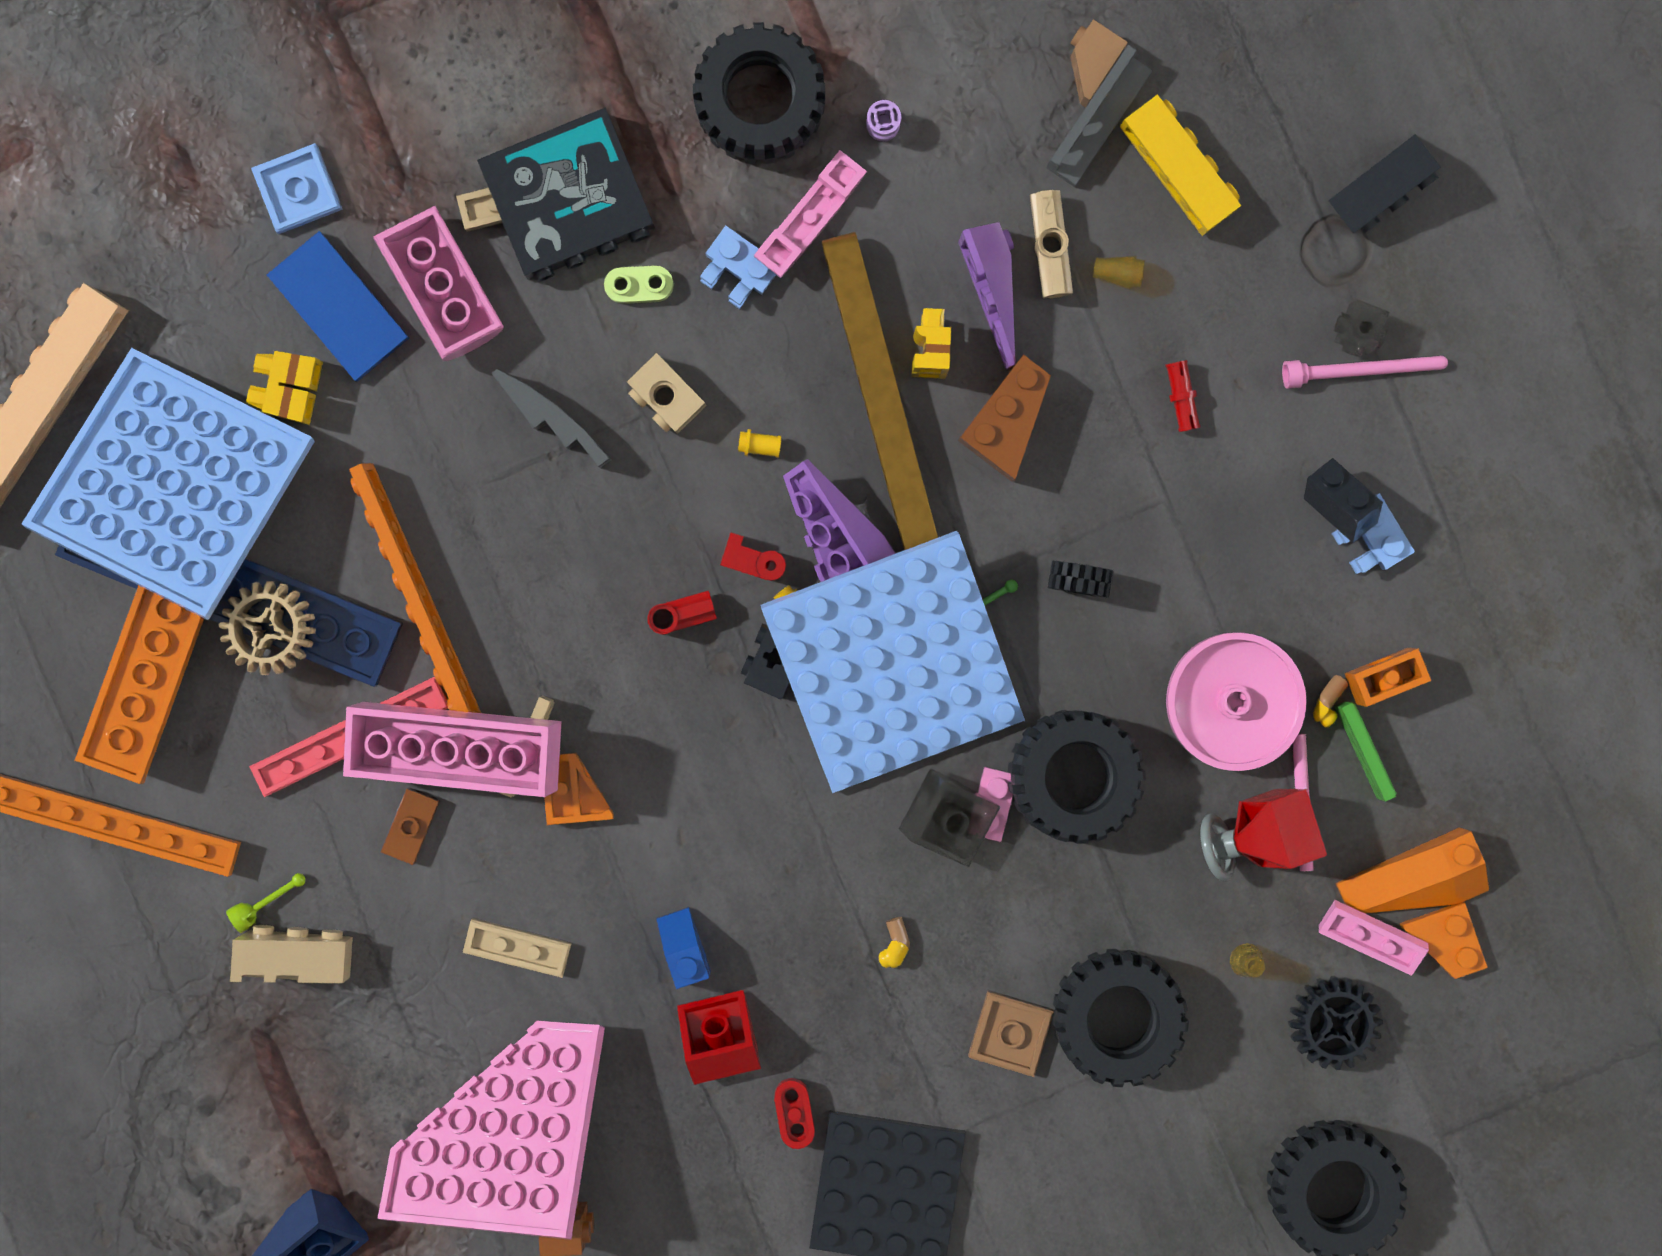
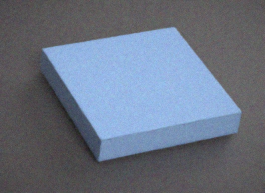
(296, 188)

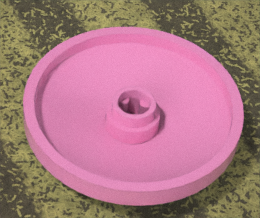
(1236, 701)

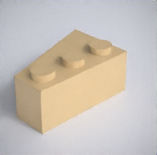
(291, 955)

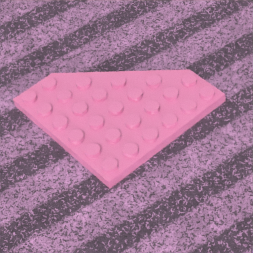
(506, 1144)

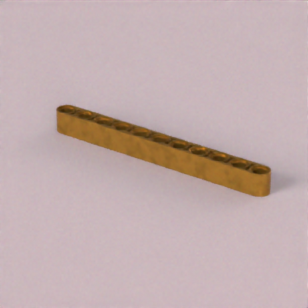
(879, 390)

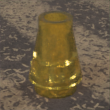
(1121, 271)
(1242, 956)

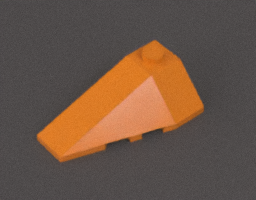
(1426, 876)

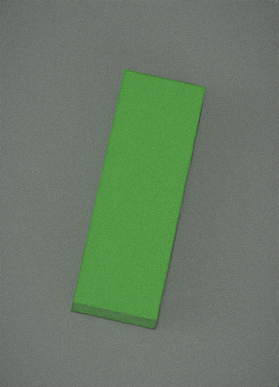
(1365, 751)

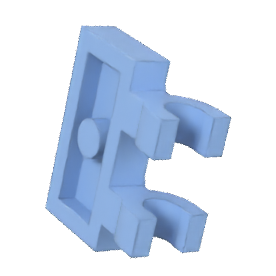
(737, 257)
(1385, 540)

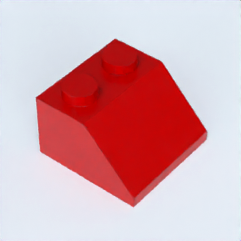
(718, 1037)

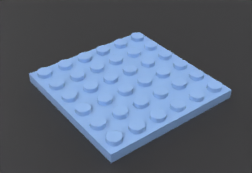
(169, 483)
(893, 661)

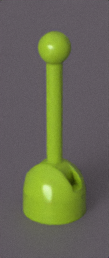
(244, 915)

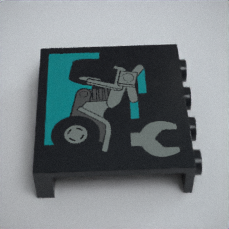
(566, 195)

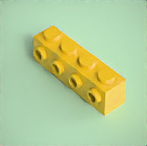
(1180, 164)

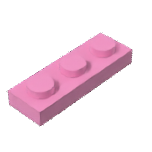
(1373, 937)

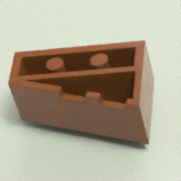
(1007, 419)

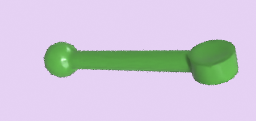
(1010, 586)

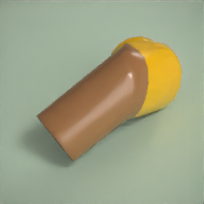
(1329, 695)
(899, 944)

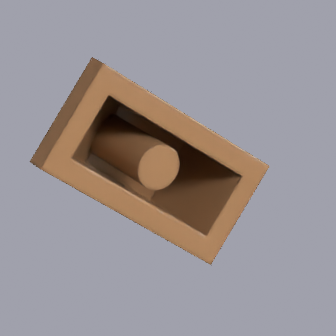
(1093, 58)

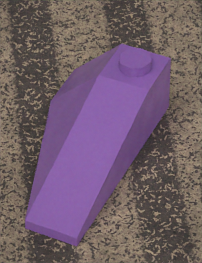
(990, 267)
(835, 527)

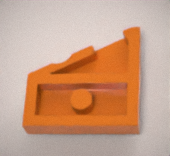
(577, 795)

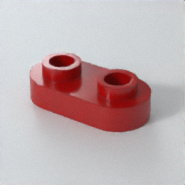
(794, 1111)

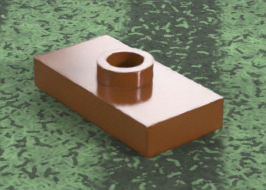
(410, 826)

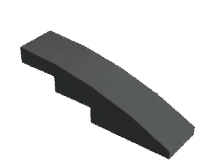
(542, 411)

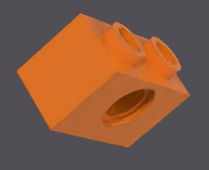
(1387, 677)

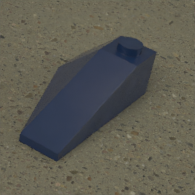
(314, 1227)

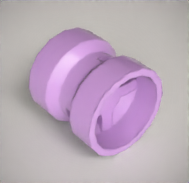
(884, 126)

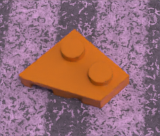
(1449, 939)

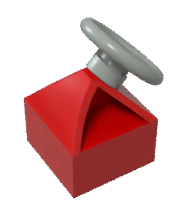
(1270, 831)

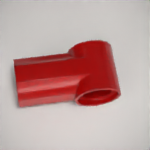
(686, 612)

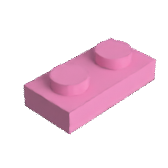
(995, 788)

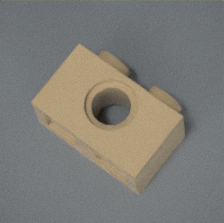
(657, 375)

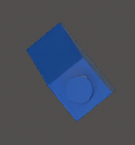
(683, 948)

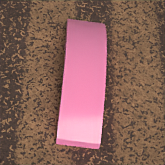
(811, 214)

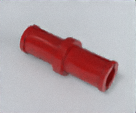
(1183, 396)

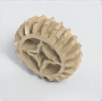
(260, 642)

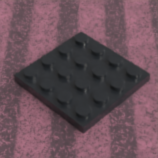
(886, 1187)

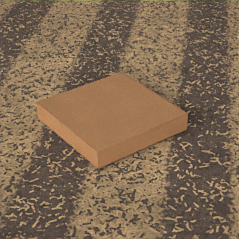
(1010, 1033)

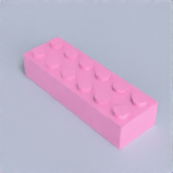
(452, 749)

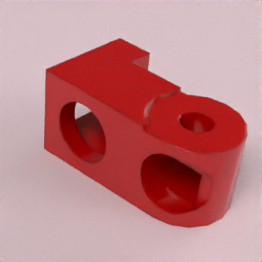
(764, 565)

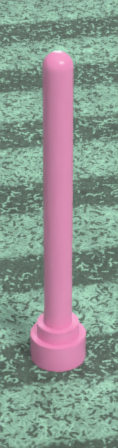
(1299, 373)

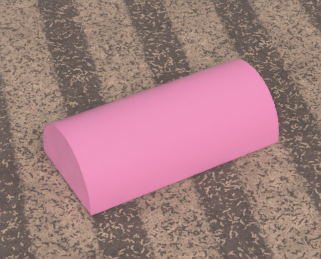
(439, 284)

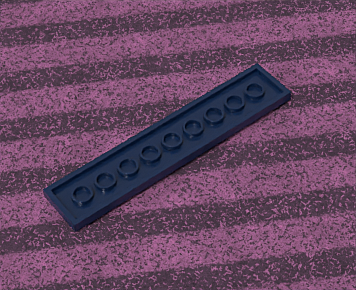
(346, 635)

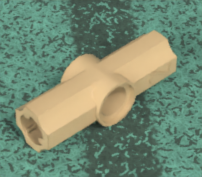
(1049, 222)

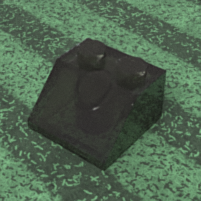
(948, 818)

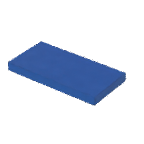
(338, 306)

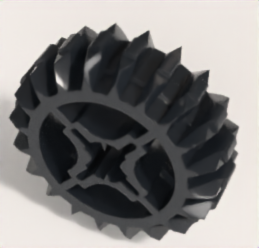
(1346, 1016)

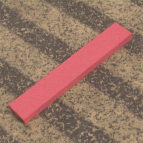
(328, 745)

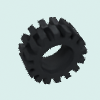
(1080, 579)

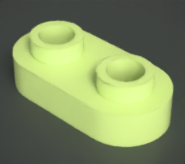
(638, 284)

